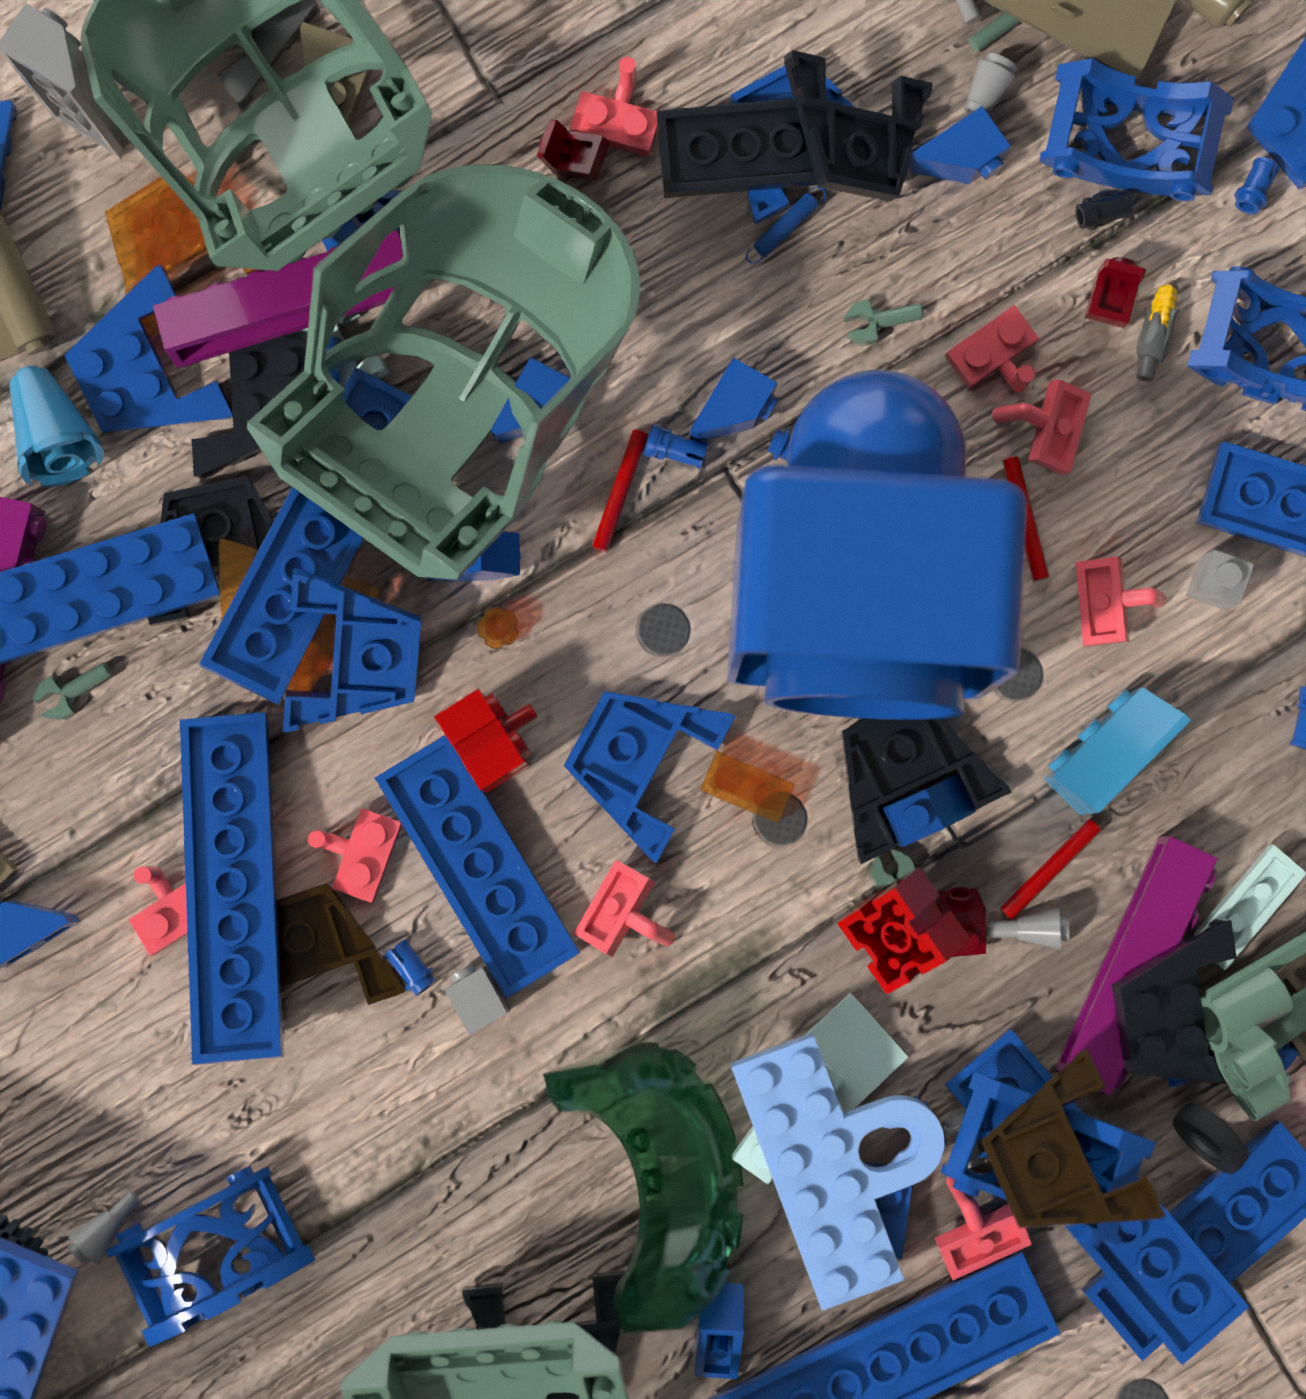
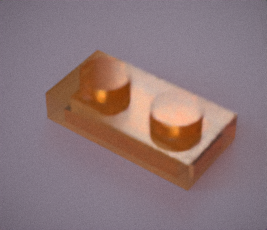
(747, 787)

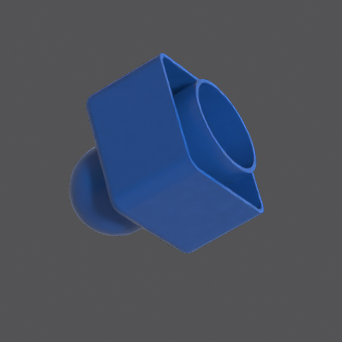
(874, 562)

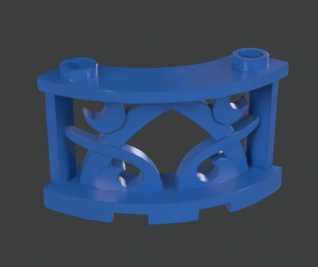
(1180, 100)
(1222, 357)
(1105, 1139)
(169, 1310)

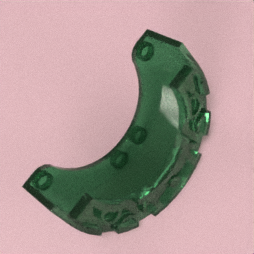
(682, 1171)

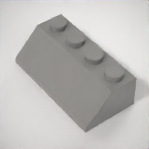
(57, 74)

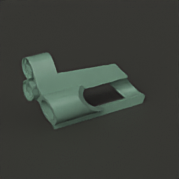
(1247, 1024)

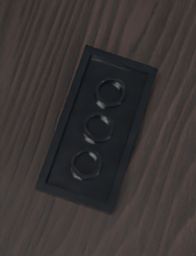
(733, 148)

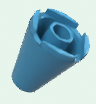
(49, 431)

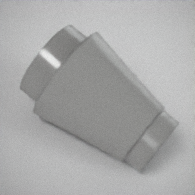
(990, 82)

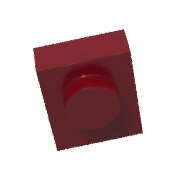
(572, 152)
(1114, 291)
(970, 913)

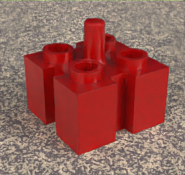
(487, 738)
(903, 931)

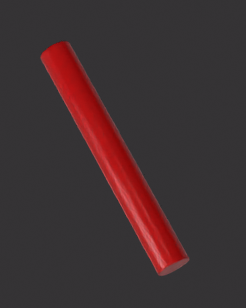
(619, 490)
(1032, 541)
(1049, 869)

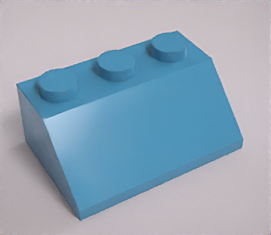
(1114, 750)

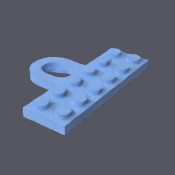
(819, 1168)

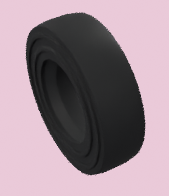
(1210, 1138)

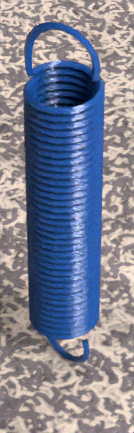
(786, 224)

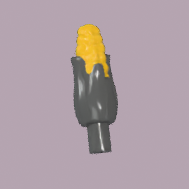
(1157, 332)

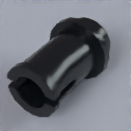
(1103, 210)

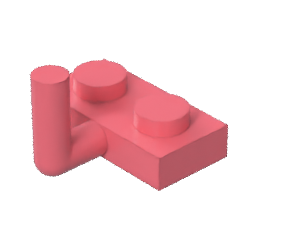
(620, 122)
(994, 349)
(1057, 424)
(1105, 601)
(363, 855)
(617, 909)
(165, 919)
(981, 1238)

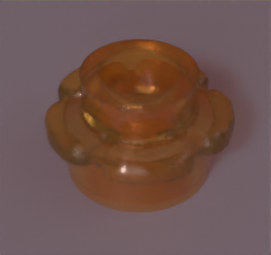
(497, 616)

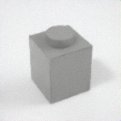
(1220, 579)
(476, 998)

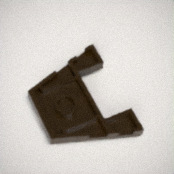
(322, 935)
(1046, 1168)

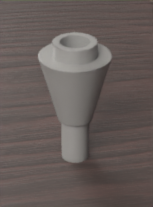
(1041, 928)
(97, 1234)

